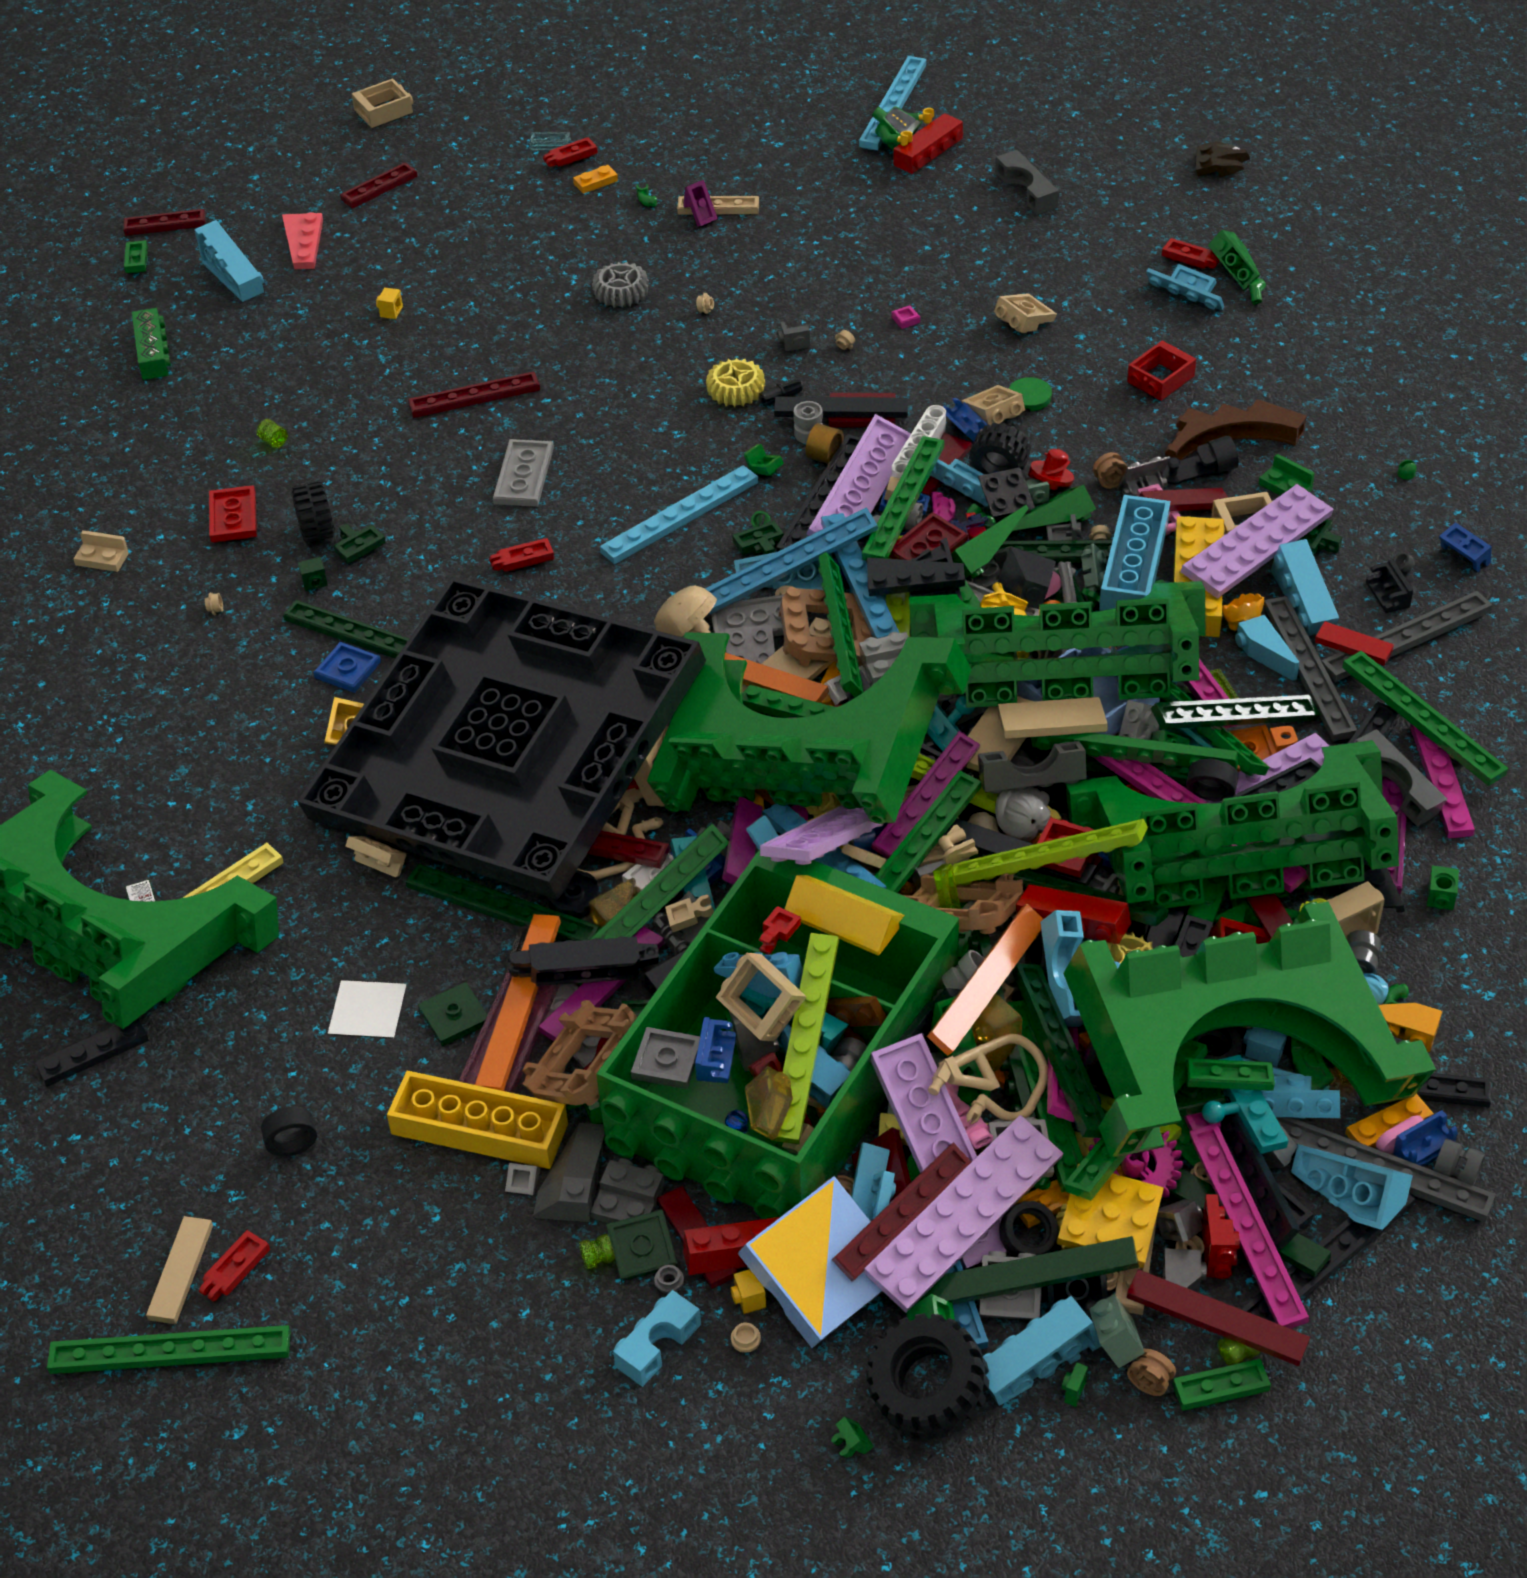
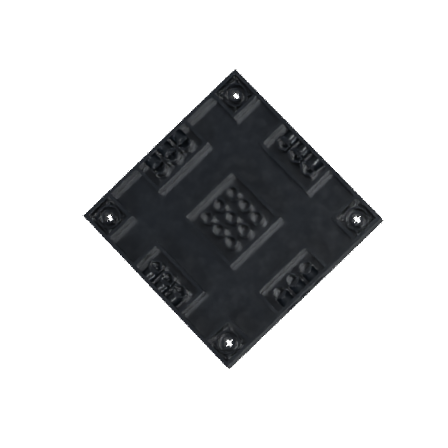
(504, 735)

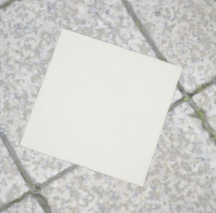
(367, 1008)

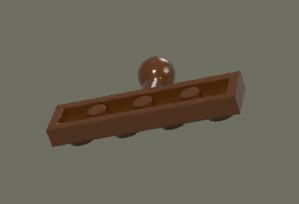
(856, 1013)

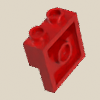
(1059, 829)
(1218, 1239)

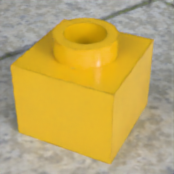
(389, 303)
(748, 1292)

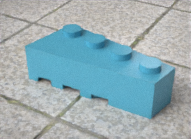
(228, 262)
(1303, 585)
(1040, 1349)

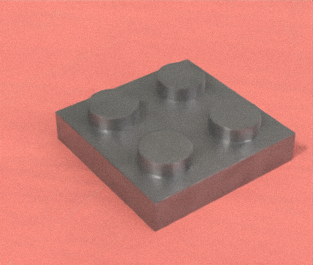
(666, 1058)

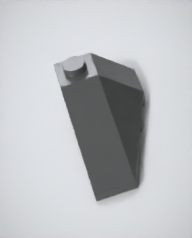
(573, 1180)

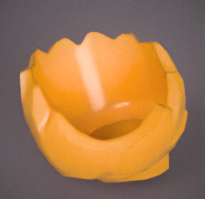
(1243, 609)

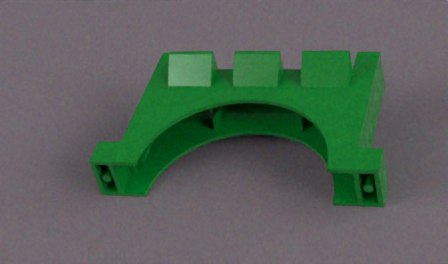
(1158, 629)
(855, 751)
(1317, 824)
(125, 946)
(1294, 984)

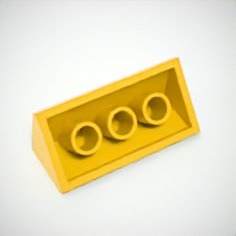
(843, 914)

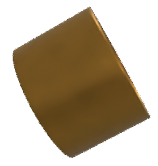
(823, 443)

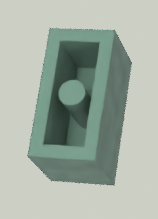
(1116, 1330)

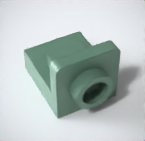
(1038, 490)

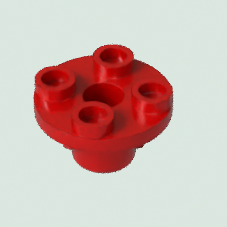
(1053, 469)

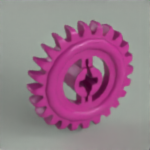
(1165, 1162)

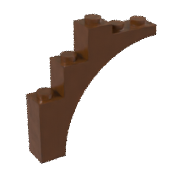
(1257, 422)

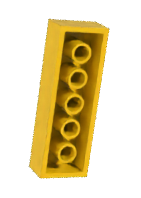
(1191, 538)
(478, 1119)

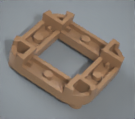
(796, 628)
(993, 906)
(547, 1077)

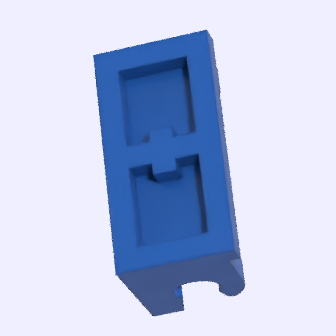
(965, 418)
(1467, 545)
(715, 1051)
(1424, 1140)

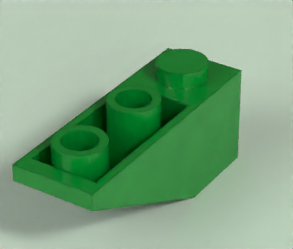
(1234, 257)

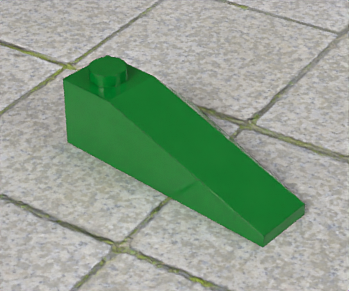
(1058, 510)

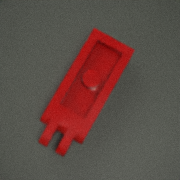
(570, 152)
(1189, 254)
(522, 555)
(234, 1265)

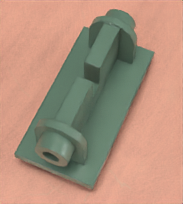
(1094, 561)

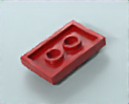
(232, 513)

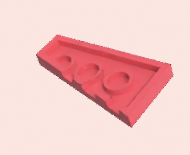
(303, 238)

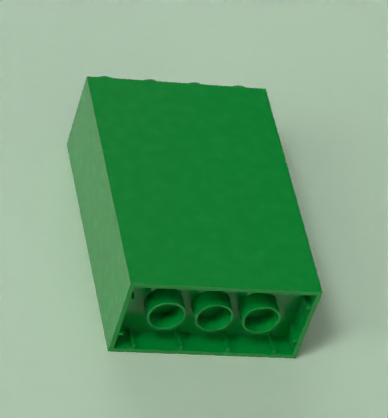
(687, 1127)

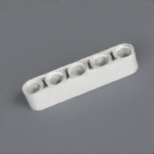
(930, 425)

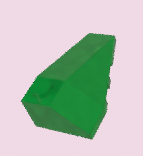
(982, 548)

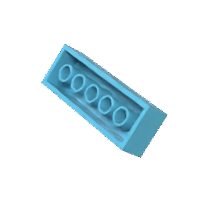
(1135, 550)

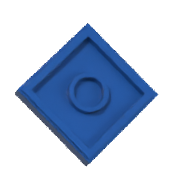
(347, 667)

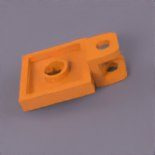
(1265, 743)

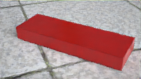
(1353, 642)

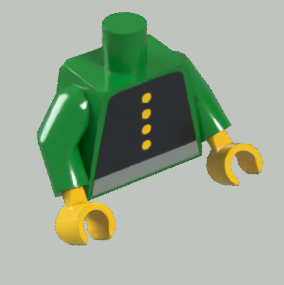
(899, 126)

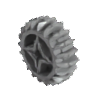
(620, 284)

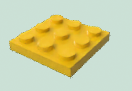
(1117, 1211)

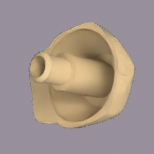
(685, 612)

